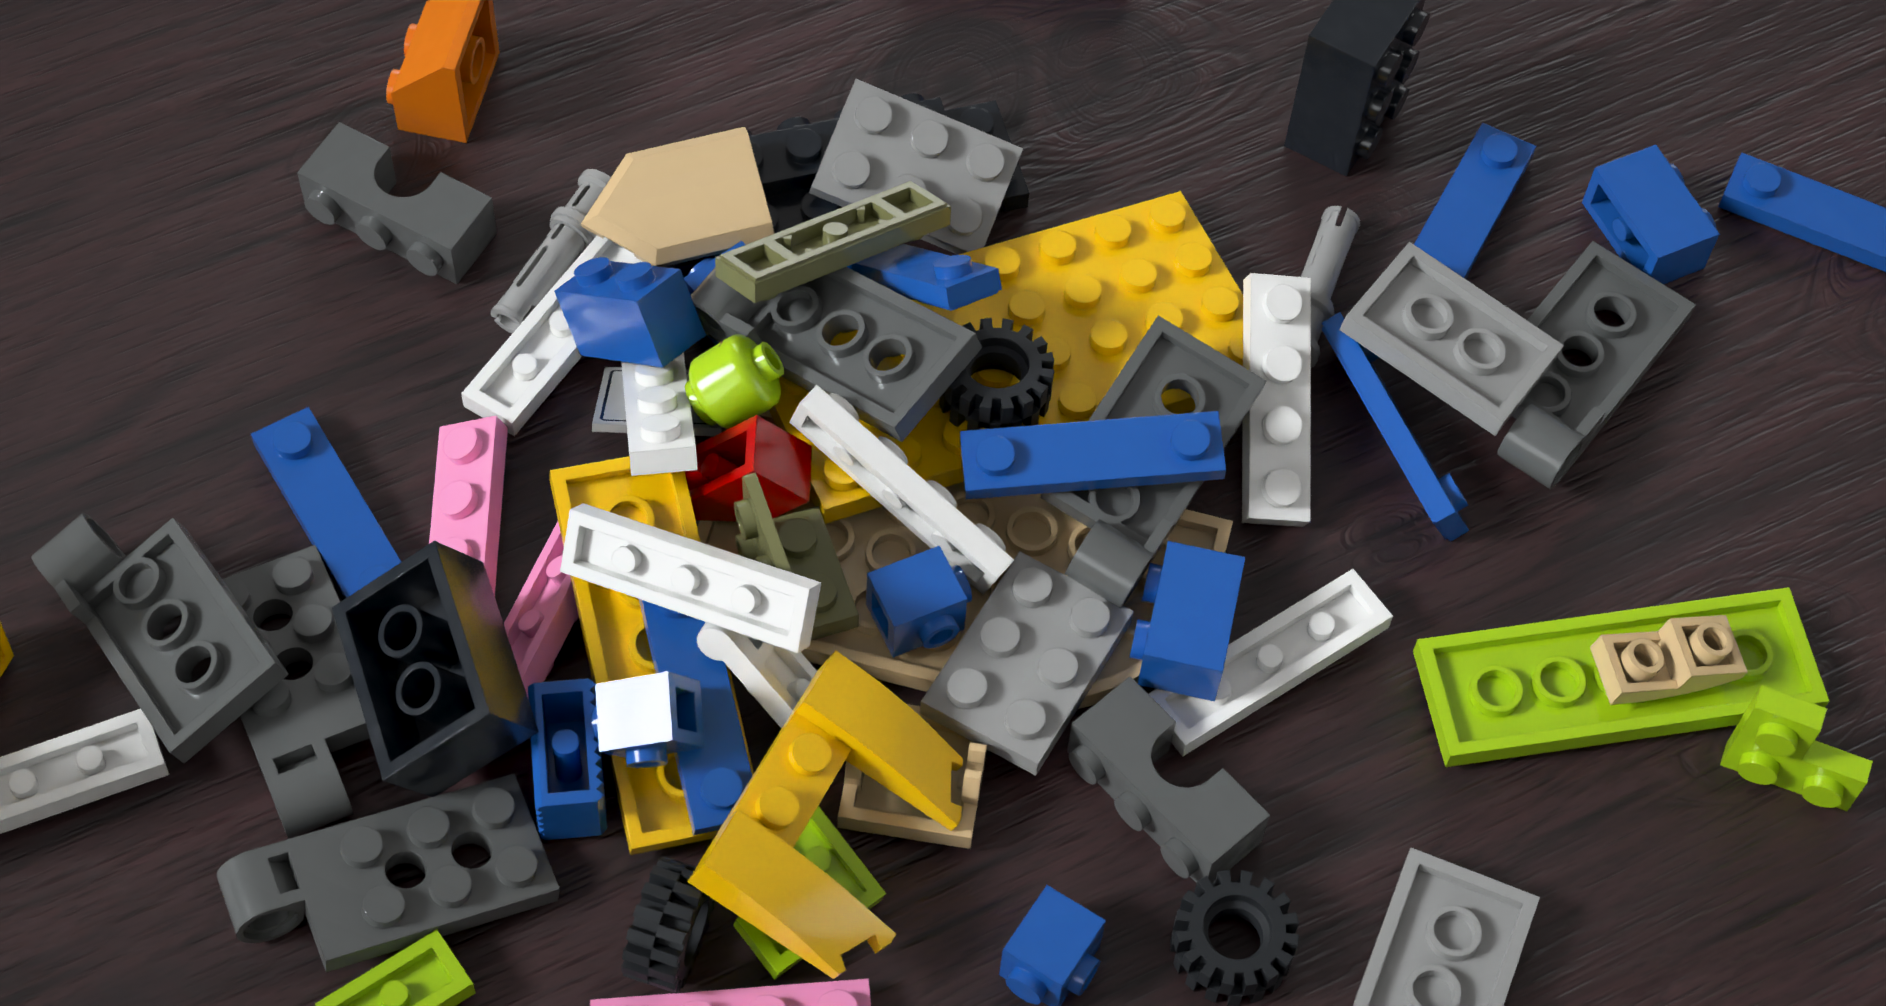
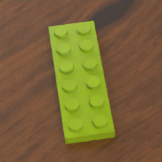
(1542, 693)

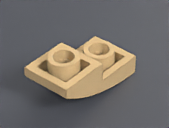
(1669, 662)

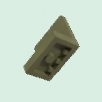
(799, 546)

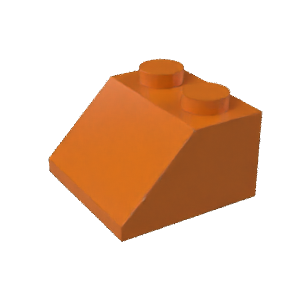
(445, 69)

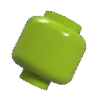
(734, 381)

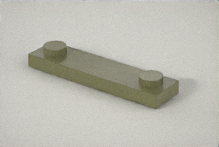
(832, 241)

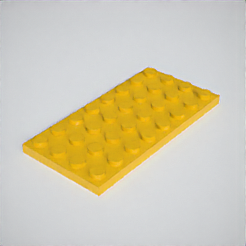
(1092, 299)

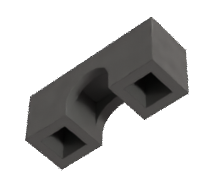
(434, 230)
(1196, 826)

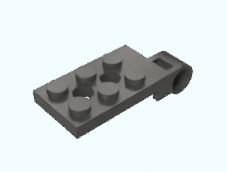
(809, 316)
(1577, 401)
(1136, 520)
(131, 602)
(306, 717)
(344, 887)

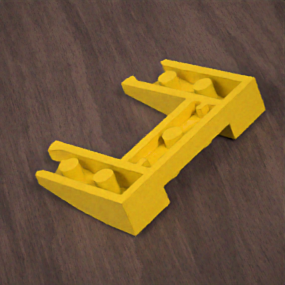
(753, 857)

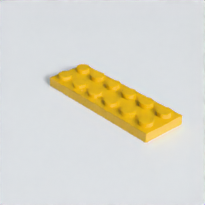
(617, 639)

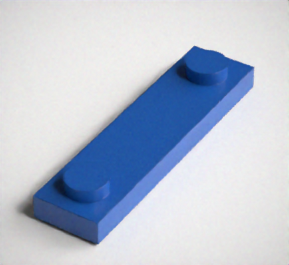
(1475, 198)
(1807, 210)
(931, 276)
(1092, 455)
(1438, 495)
(325, 501)
(719, 772)

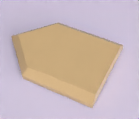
(684, 200)

